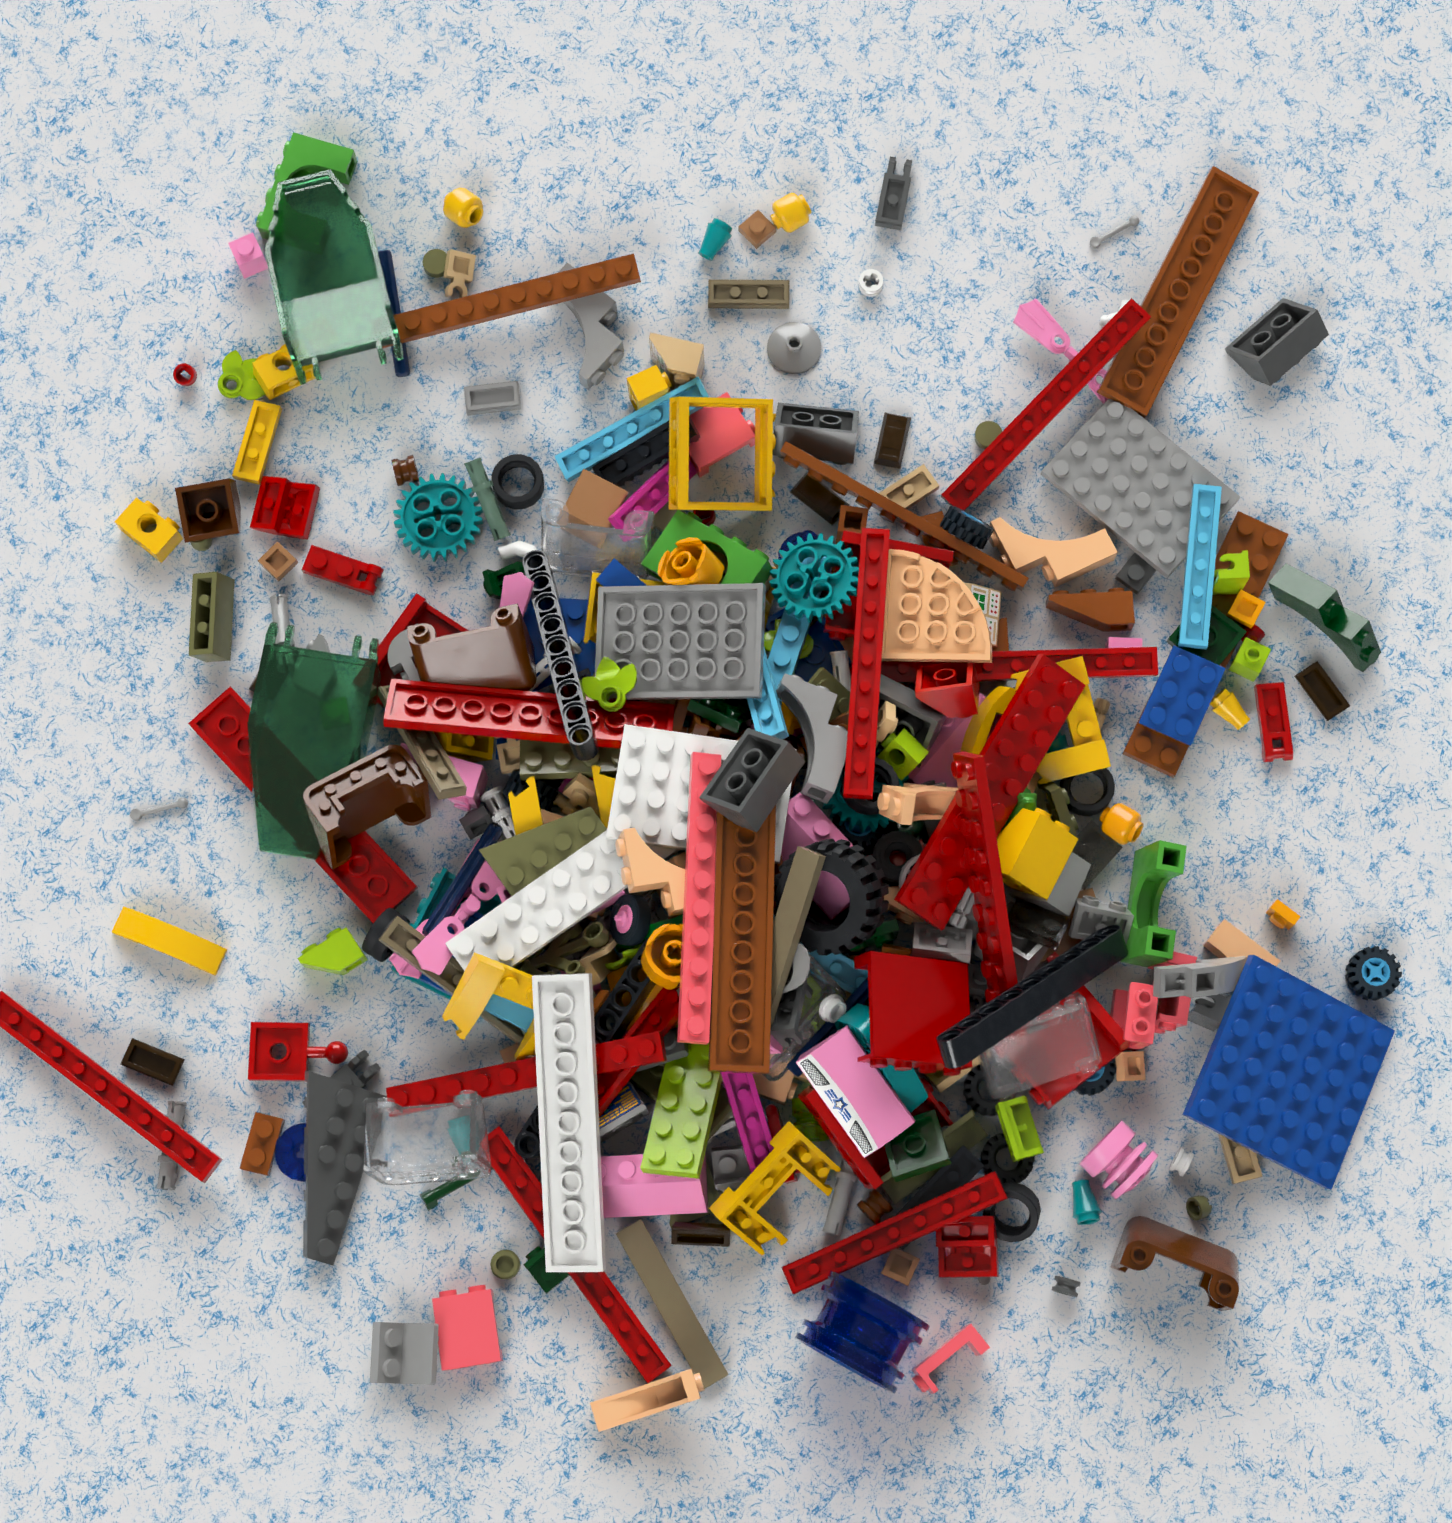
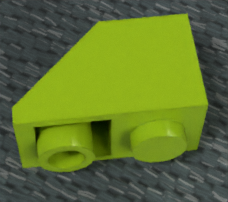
(335, 955)

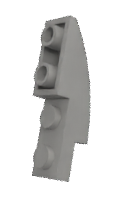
(1199, 978)

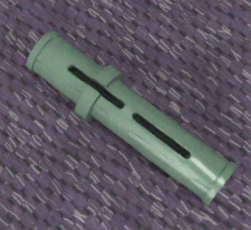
(487, 499)

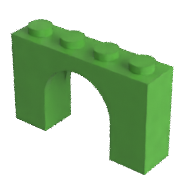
(304, 157)
(743, 564)
(1151, 872)

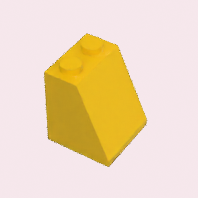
(1034, 852)

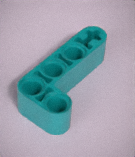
(904, 1083)

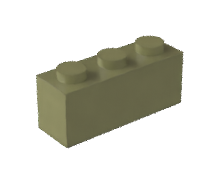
(211, 617)

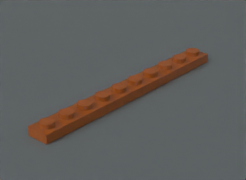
(517, 298)
(913, 523)

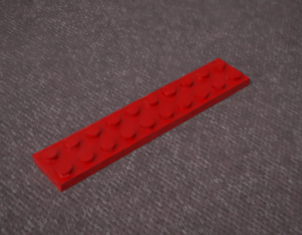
(509, 713)
(1011, 760)
(986, 874)
(369, 876)

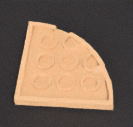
(931, 614)

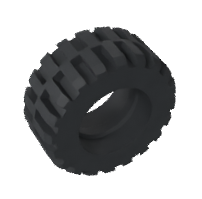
(865, 896)

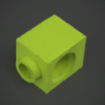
(1249, 659)
(911, 748)

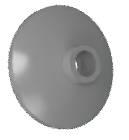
(795, 359)

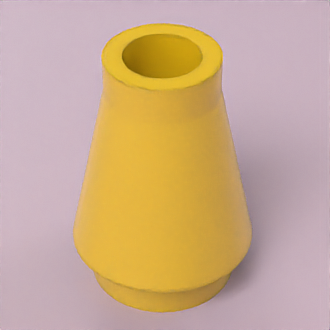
(1229, 708)

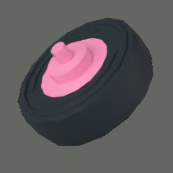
(630, 920)

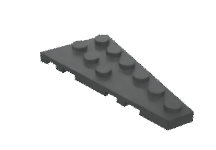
(331, 1160)

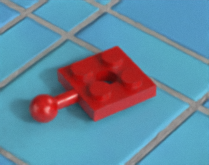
(296, 1039)

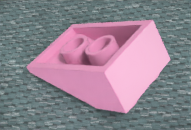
(474, 778)

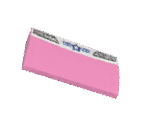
(855, 1091)

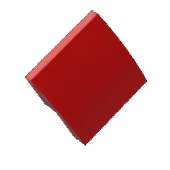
(285, 507)
(968, 1248)

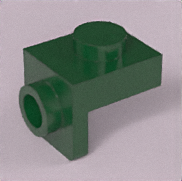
(494, 579)

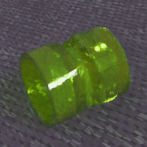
(806, 1122)

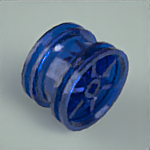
(862, 1331)

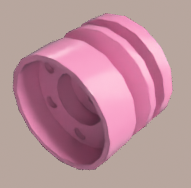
(1119, 1160)

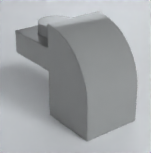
(401, 657)

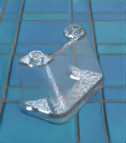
(589, 549)
(1043, 1050)
(427, 1141)

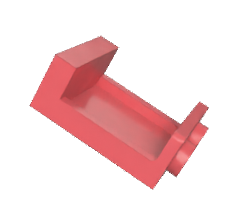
(721, 434)
(1173, 1011)
(1135, 1014)
(467, 1328)
(967, 1335)

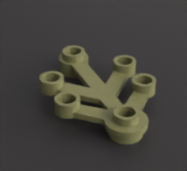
(593, 935)

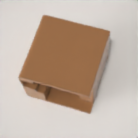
(594, 500)

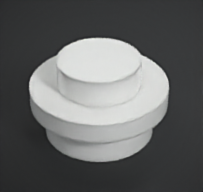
(832, 1008)

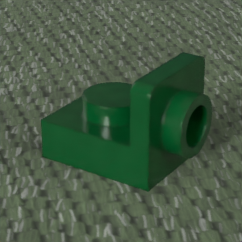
(537, 1268)

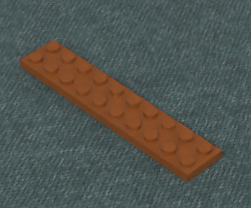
(1179, 290)
(1263, 548)
(742, 947)

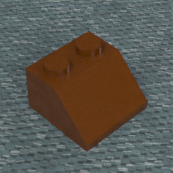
(209, 509)

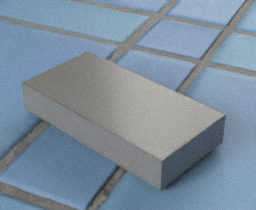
(492, 398)

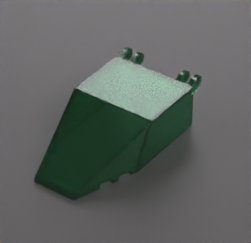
(327, 275)
(304, 724)

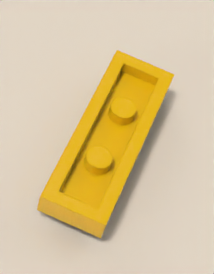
(257, 442)

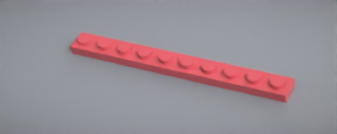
(698, 906)

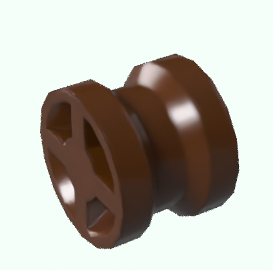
(405, 470)
(874, 1206)

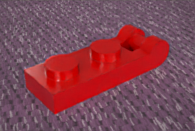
(341, 570)
(1273, 721)

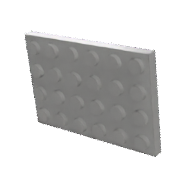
(1134, 483)
(685, 639)

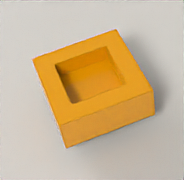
(1246, 609)
(1282, 915)

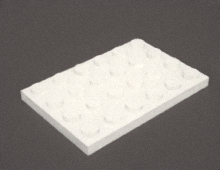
(654, 786)

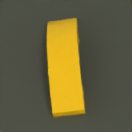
(981, 723)
(169, 940)

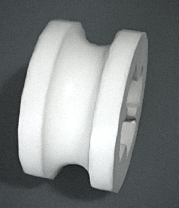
(866, 276)
(1181, 1161)

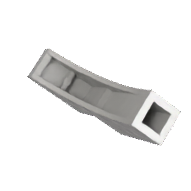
(601, 345)
(824, 742)

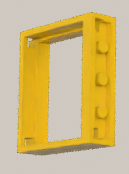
(679, 453)

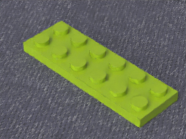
(682, 1116)

